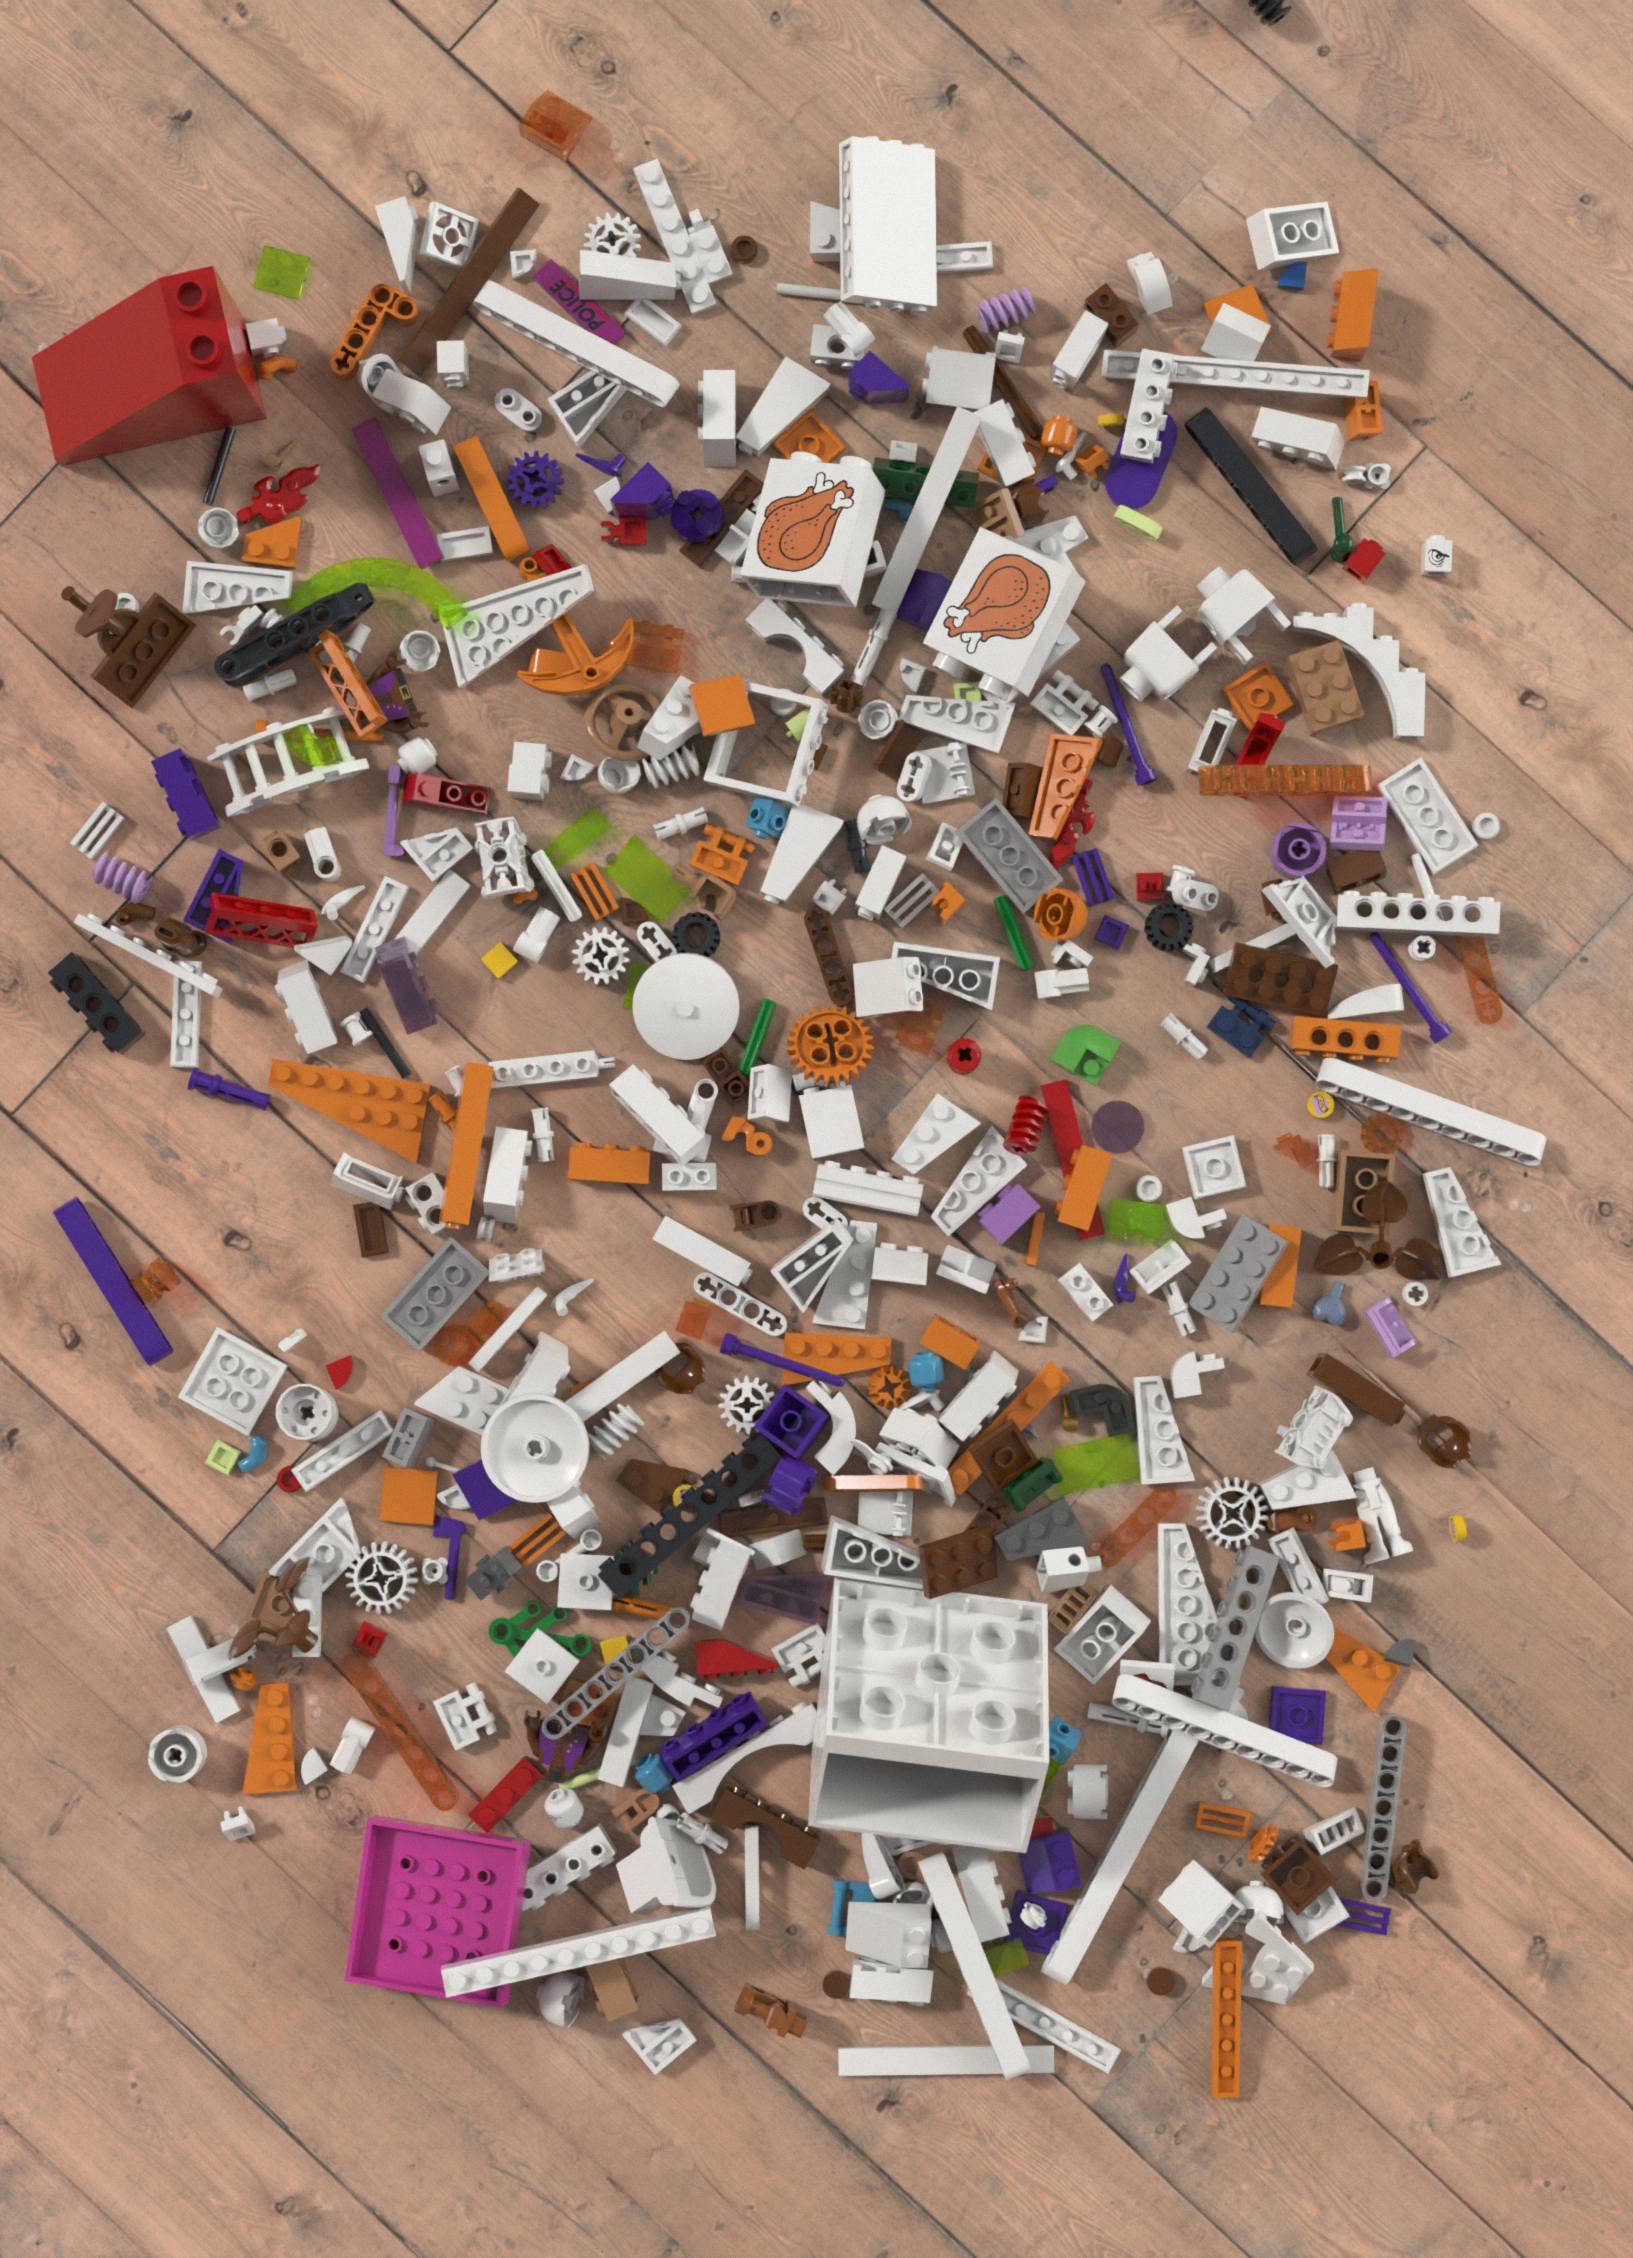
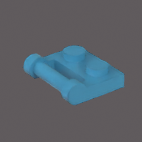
(861, 1893)

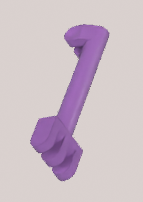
(394, 781)

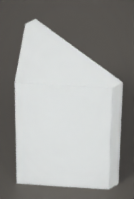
(1235, 335)

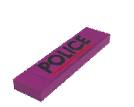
(584, 312)

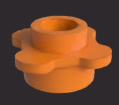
(519, 897)
(243, 1678)

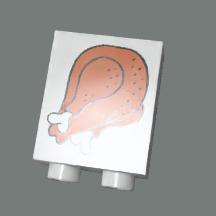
(813, 530)
(1002, 614)

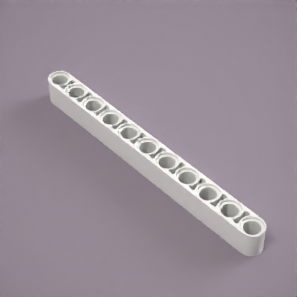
(1118, 1856)

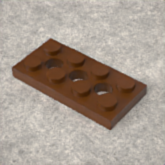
(1271, 963)

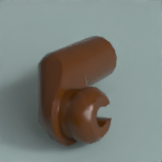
(132, 911)

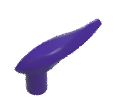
(604, 466)
(1121, 1279)

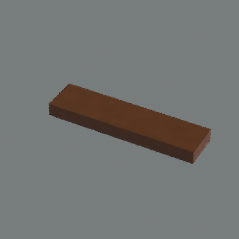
(734, 503)
(768, 1519)

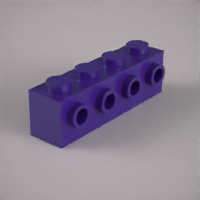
(713, 1736)

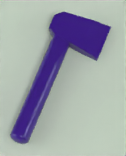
(455, 1529)

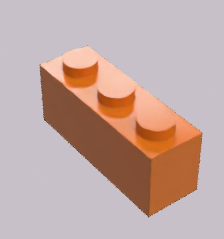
(609, 1164)
(1082, 1187)
(1281, 1282)

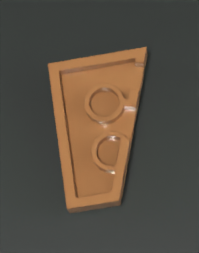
(272, 1607)

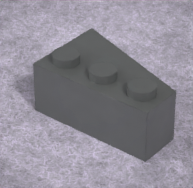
(1043, 1530)

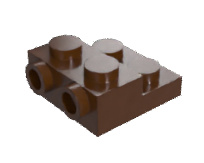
(1297, 1875)

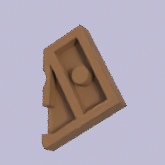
(997, 515)

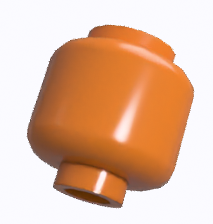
(1058, 435)

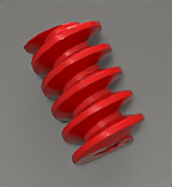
(962, 1045)
(1025, 1126)

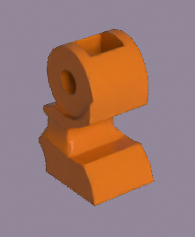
(756, 1143)

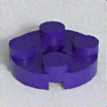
(693, 501)

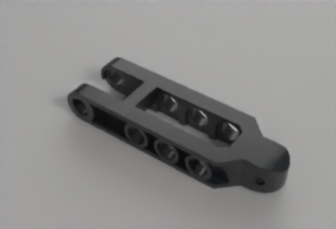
(258, 653)

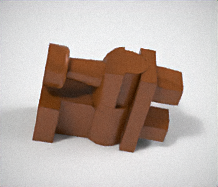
(772, 2010)

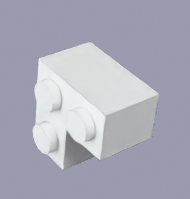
(412, 401)
(528, 771)
(920, 1436)

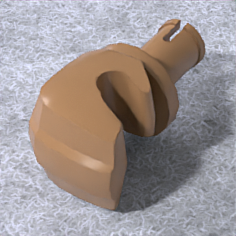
(706, 886)

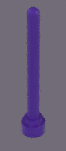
(1144, 773)
(1437, 1029)
(732, 1345)

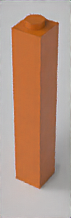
(466, 1145)

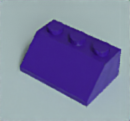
(644, 495)

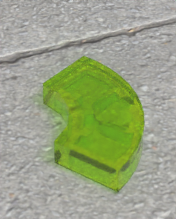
(311, 748)

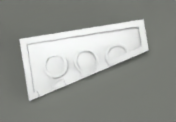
(1053, 538)
(227, 586)
(969, 722)
(978, 1181)
(1459, 1234)
(848, 1286)
(1159, 1443)

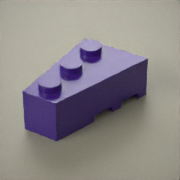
(185, 794)
(221, 878)

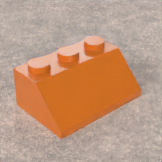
(1353, 314)

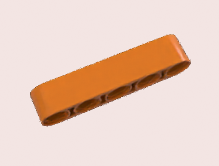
(491, 498)

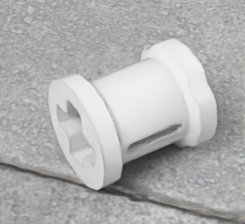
(1100, 722)
(1179, 873)
(1413, 947)
(356, 1029)

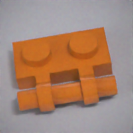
(718, 862)

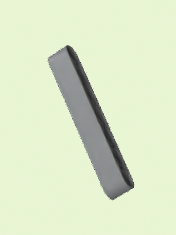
(606, 1681)
(1386, 1819)

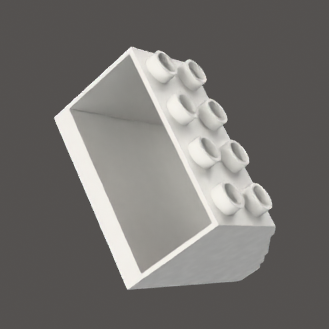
(931, 1716)

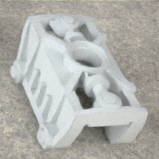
(515, 858)
(1315, 1429)

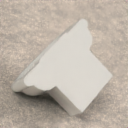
(666, 1870)

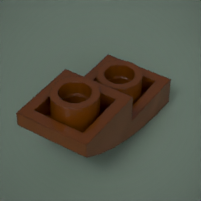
(726, 1075)

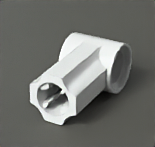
(853, 334)
(322, 853)
(534, 940)
(1054, 982)
(699, 1107)
(355, 1739)

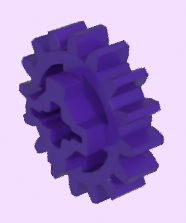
(540, 469)

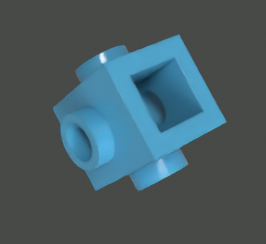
(767, 818)
(1062, 1740)

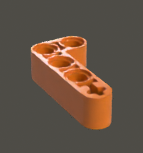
(369, 334)

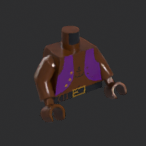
(394, 696)
(568, 1751)

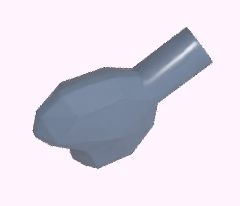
(1331, 1306)

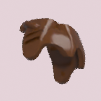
(1026, 499)
(688, 1377)
(1453, 1449)
(1410, 1869)

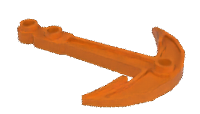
(576, 680)

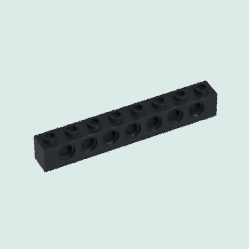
(765, 1458)

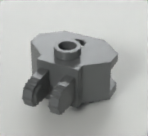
(493, 1573)

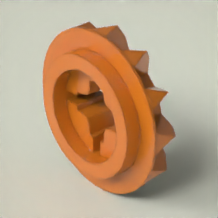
(878, 1380)
(1262, 1843)

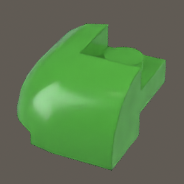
(1085, 1052)

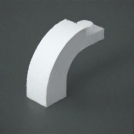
(839, 1445)

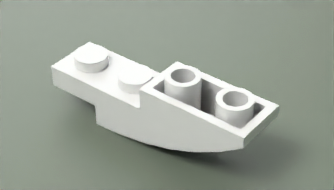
(682, 1687)

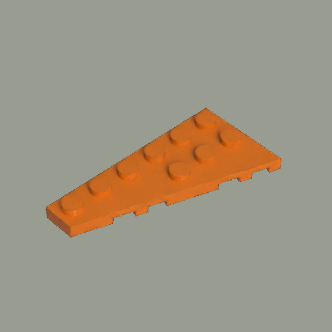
(372, 1105)

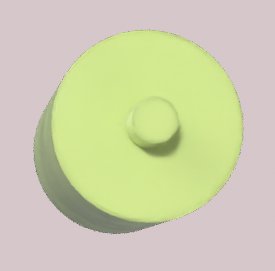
(797, 724)

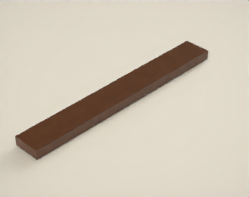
(469, 281)

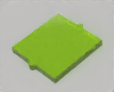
(281, 272)

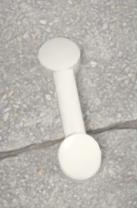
(589, 1540)

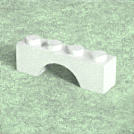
(771, 623)

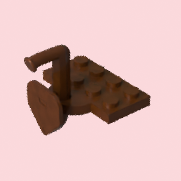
(138, 645)

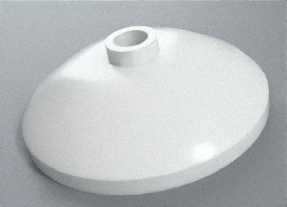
(1293, 1643)

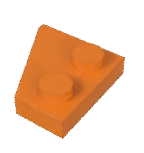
(274, 544)

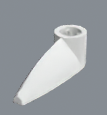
(1375, 1001)
(881, 1868)

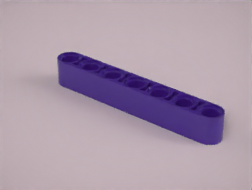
(113, 1281)

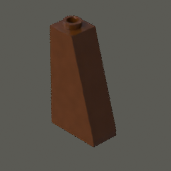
(1356, 1389)

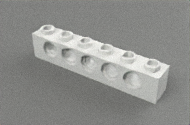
(1486, 926)

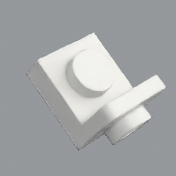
(1075, 954)

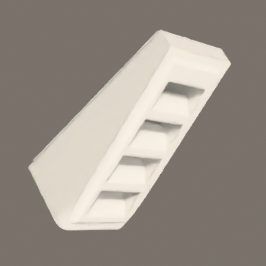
(1314, 1841)

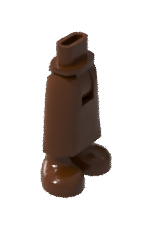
(175, 938)

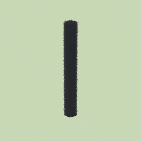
(219, 465)
(385, 1043)

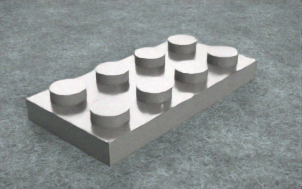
(1008, 855)
(1238, 1273)
(435, 1294)

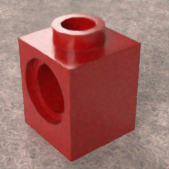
(1364, 560)

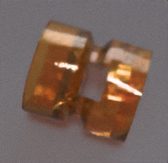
(155, 1281)

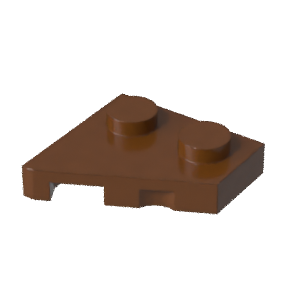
(651, 1481)

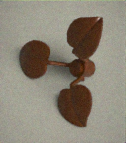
(1382, 1204)
(296, 1630)

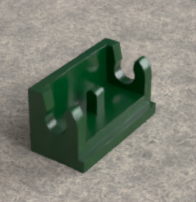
(1032, 1483)

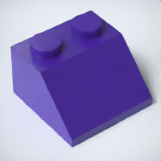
(876, 382)
(792, 1422)
(1050, 1863)

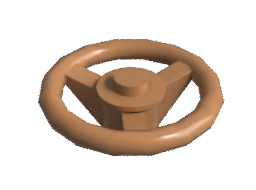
(625, 720)

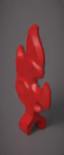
(276, 505)
(1068, 836)

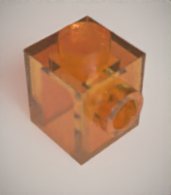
(694, 1318)

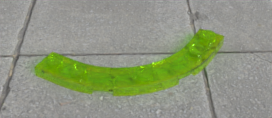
(384, 573)

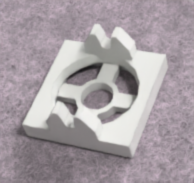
(453, 216)

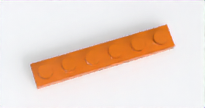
(1020, 1410)
(1226, 2018)

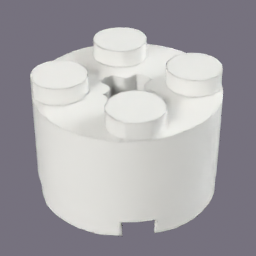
(164, 1746)
(1089, 1791)

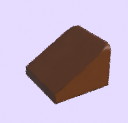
(1110, 751)

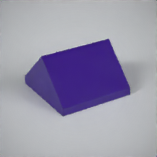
(923, 599)

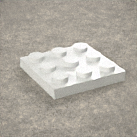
(233, 1381)

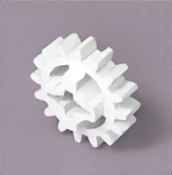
(622, 239)
(588, 958)
(746, 1392)

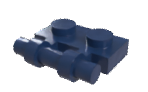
(1237, 1032)

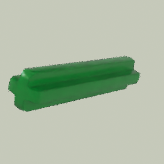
(1013, 933)
(757, 1036)

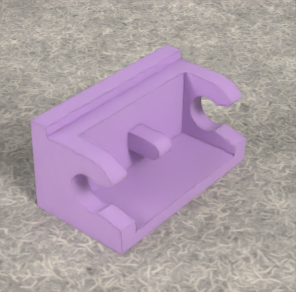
(1389, 1327)

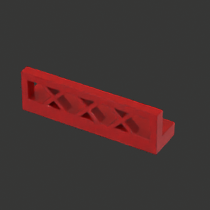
(264, 916)

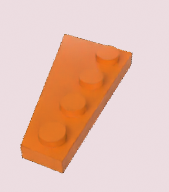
(1062, 778)
(834, 1353)

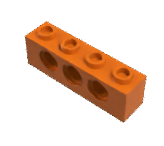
(1387, 1037)

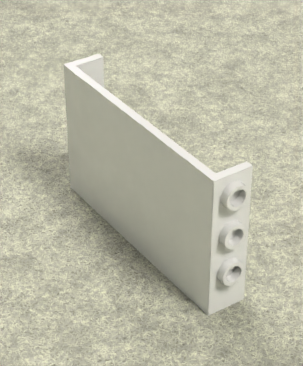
(887, 224)

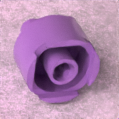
(1310, 843)

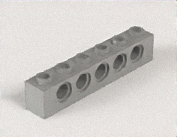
(1247, 1619)

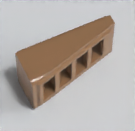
(1079, 1610)

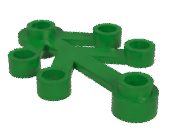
(524, 1634)

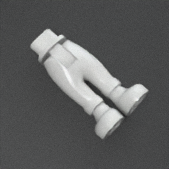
(1375, 1502)

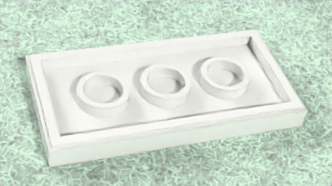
(1427, 816)

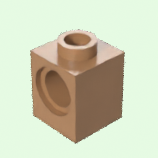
(285, 862)

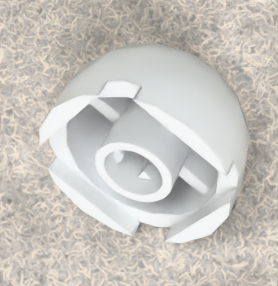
(881, 819)
(1259, 1898)
(559, 1998)

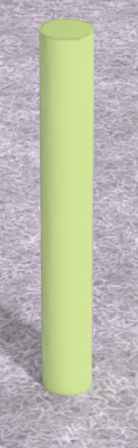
(585, 1778)

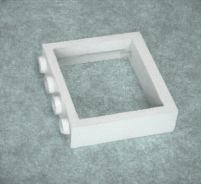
(804, 760)

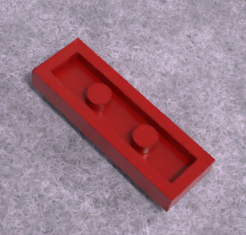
(505, 1794)

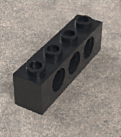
(128, 1029)

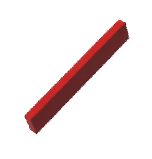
(1066, 1139)

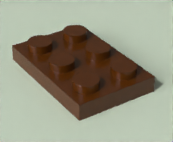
(958, 1561)

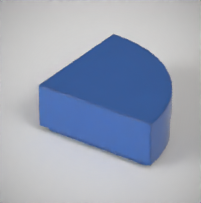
(1293, 277)

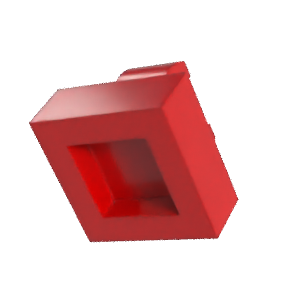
(1149, 886)
(369, 1639)

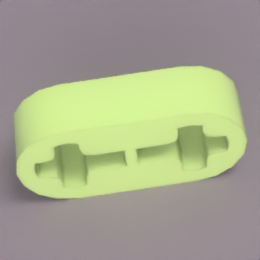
(1138, 523)

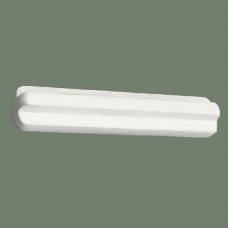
(556, 885)

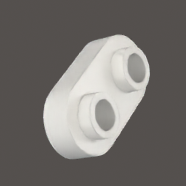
(517, 410)
(1195, 894)

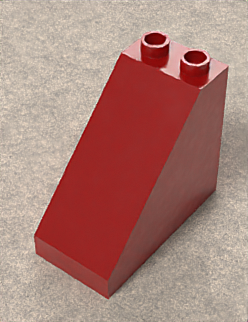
(150, 371)

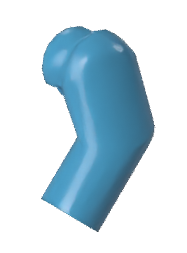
(901, 506)
(257, 1454)

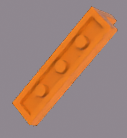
(352, 681)

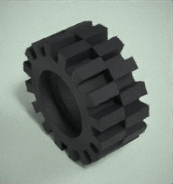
(1176, 912)
(700, 920)

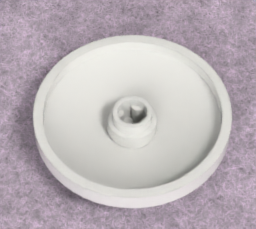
(686, 1006)
(535, 1448)

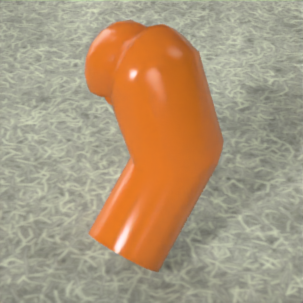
(275, 363)

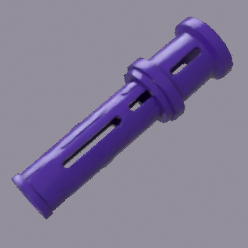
(217, 1086)

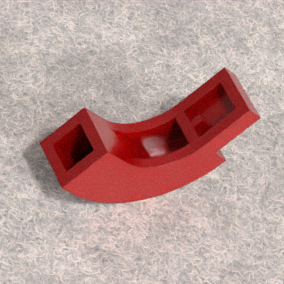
(1260, 741)

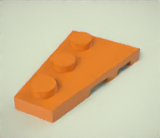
(1361, 1668)

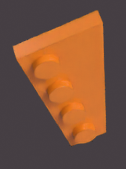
(272, 1752)

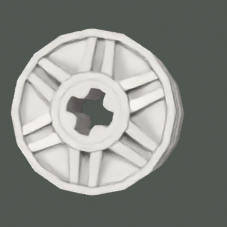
(292, 1417)

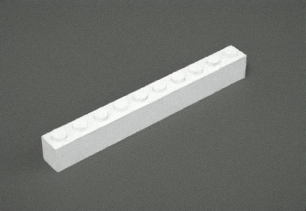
(577, 1951)

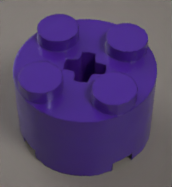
(789, 1484)

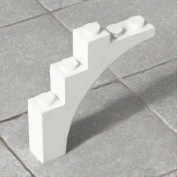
(1381, 656)

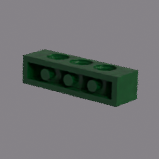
(907, 478)

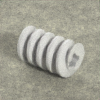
(672, 766)
(614, 1430)

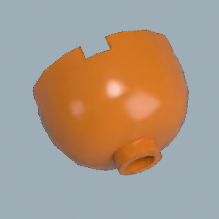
(1060, 914)

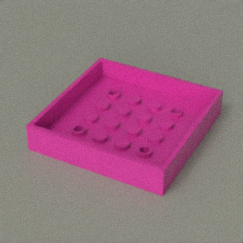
(435, 1906)

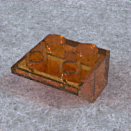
(554, 125)

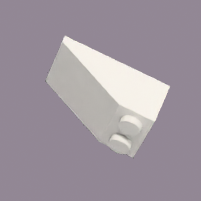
(399, 227)
(1292, 235)
(900, 1265)
(1102, 1635)
(890, 1932)

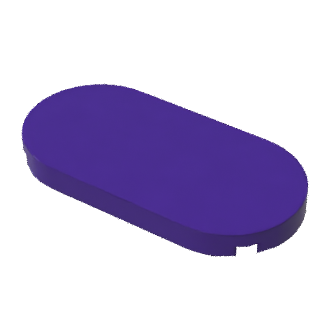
(1136, 482)

